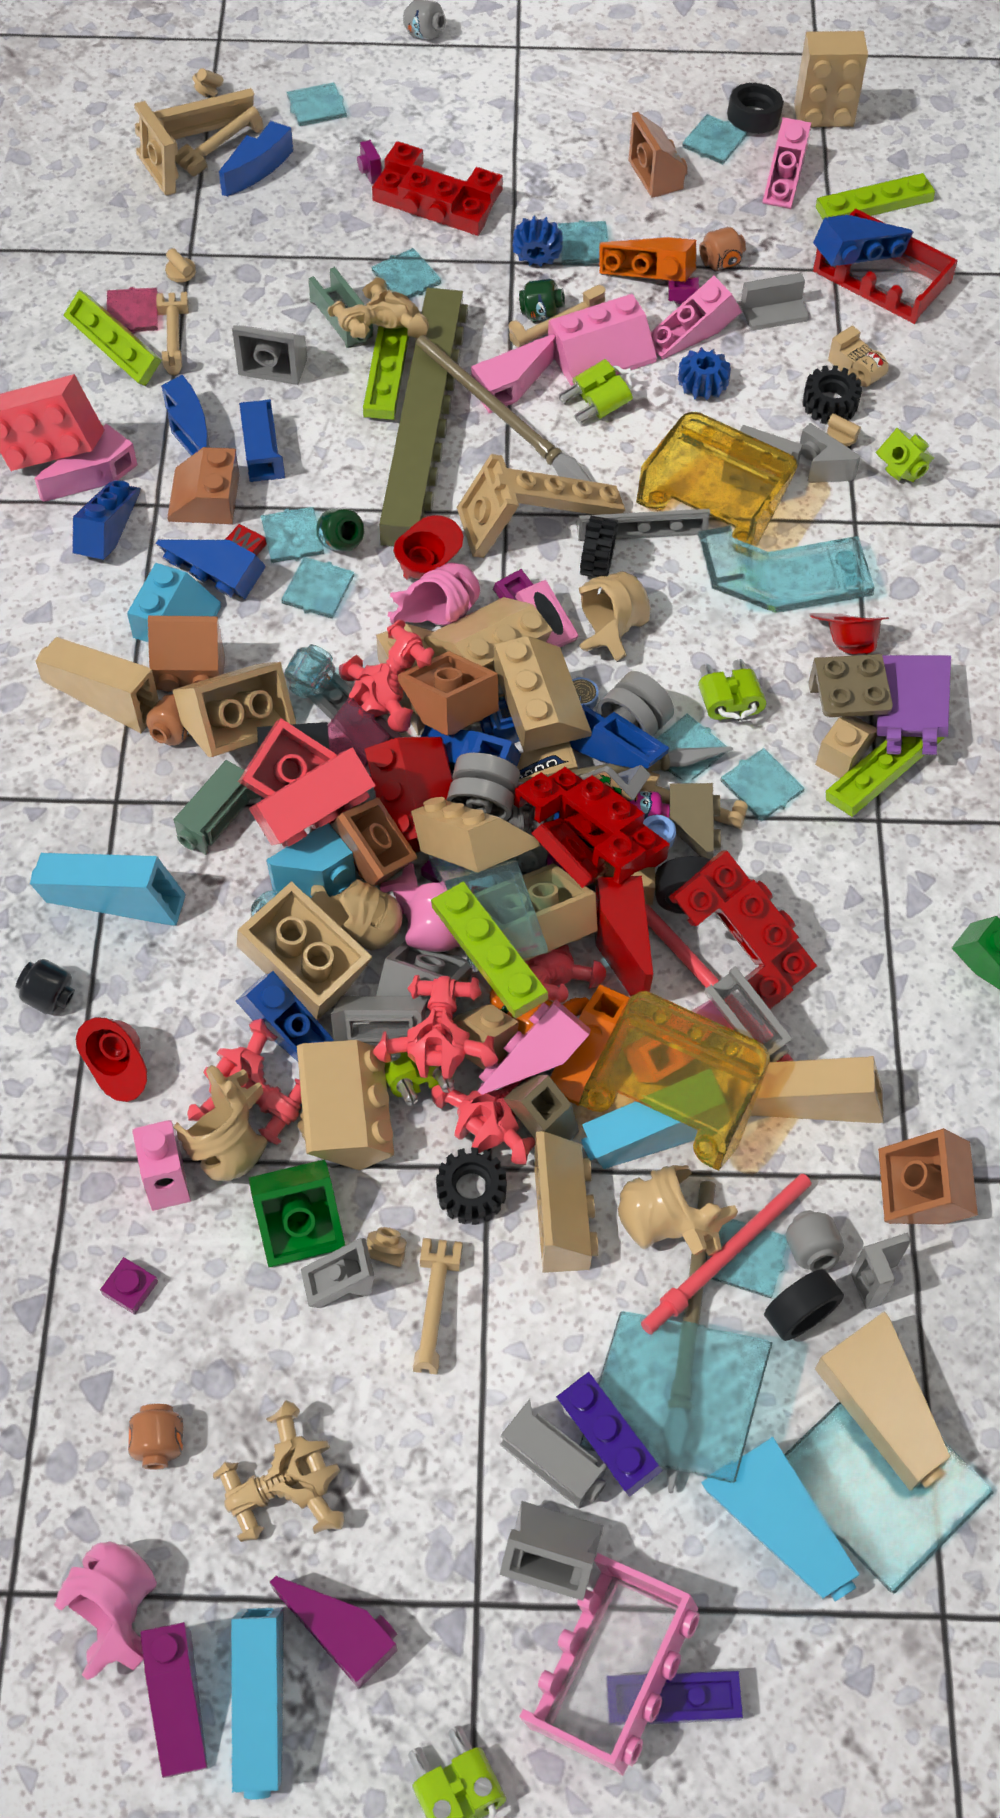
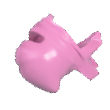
(438, 596)
(424, 926)
(108, 1597)

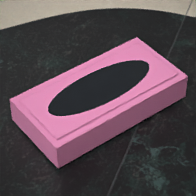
(551, 610)

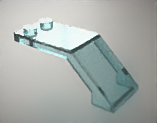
(789, 576)
(504, 898)

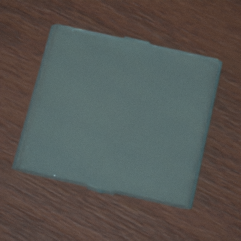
(685, 1392)
(871, 1506)

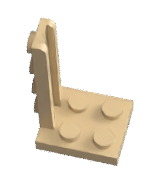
(162, 127)
(499, 490)

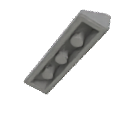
(652, 523)

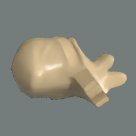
(613, 611)
(362, 912)
(223, 1135)
(659, 1211)

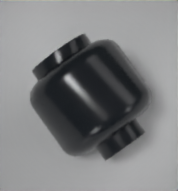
(45, 986)

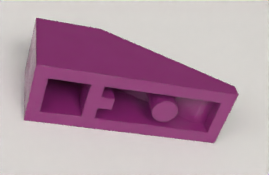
(343, 1630)
(174, 1699)

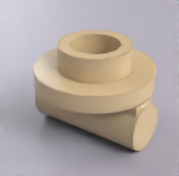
(207, 82)
(179, 268)
(843, 430)
(387, 1246)

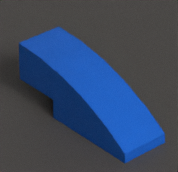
(256, 158)
(185, 414)
(618, 741)

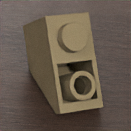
(692, 813)
(543, 1107)

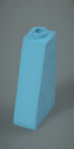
(110, 885)
(632, 1134)
(785, 1519)
(257, 1700)

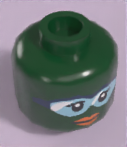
(541, 300)
(340, 529)

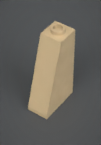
(100, 681)
(822, 1090)
(884, 1398)

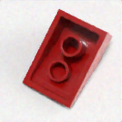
(624, 931)

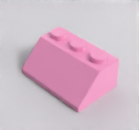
(600, 332)

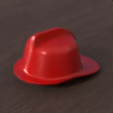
(427, 545)
(852, 633)
(113, 1057)

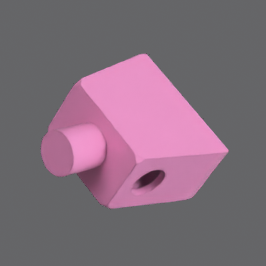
(161, 1158)

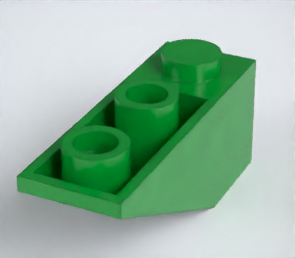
(981, 949)

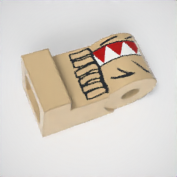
(852, 353)

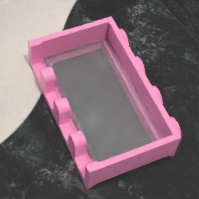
(614, 1665)

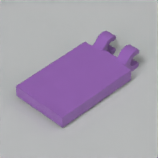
(919, 700)

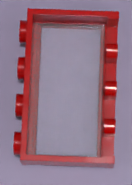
(897, 284)

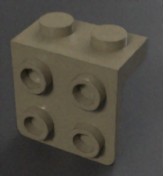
(851, 685)

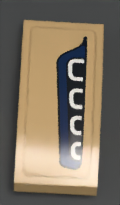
(546, 760)

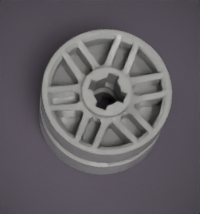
(639, 701)
(484, 783)

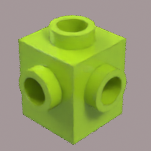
(905, 455)

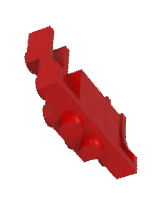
(434, 194)
(598, 817)
(752, 920)

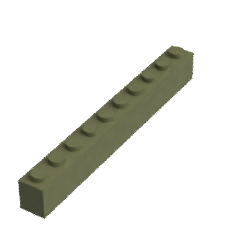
(423, 418)

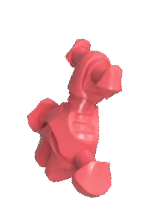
(378, 685)
(559, 968)
(437, 1038)
(282, 1108)
(488, 1119)

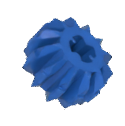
(537, 241)
(704, 373)

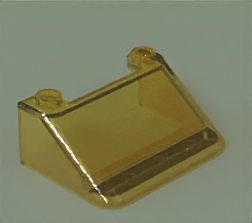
(717, 471)
(682, 1070)

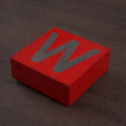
(247, 539)

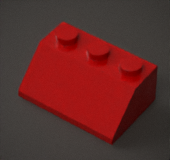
(407, 775)

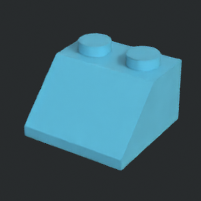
(169, 594)
(314, 860)

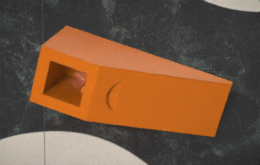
(649, 258)
(600, 1016)

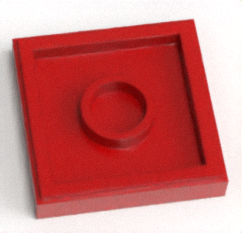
(569, 851)

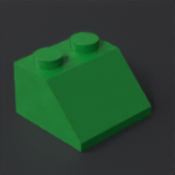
(296, 1213)

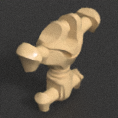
(385, 309)
(295, 1474)

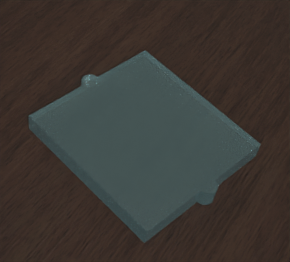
(316, 104)
(714, 139)
(582, 241)
(407, 273)
(291, 535)
(317, 587)
(690, 734)
(762, 784)
(757, 1264)

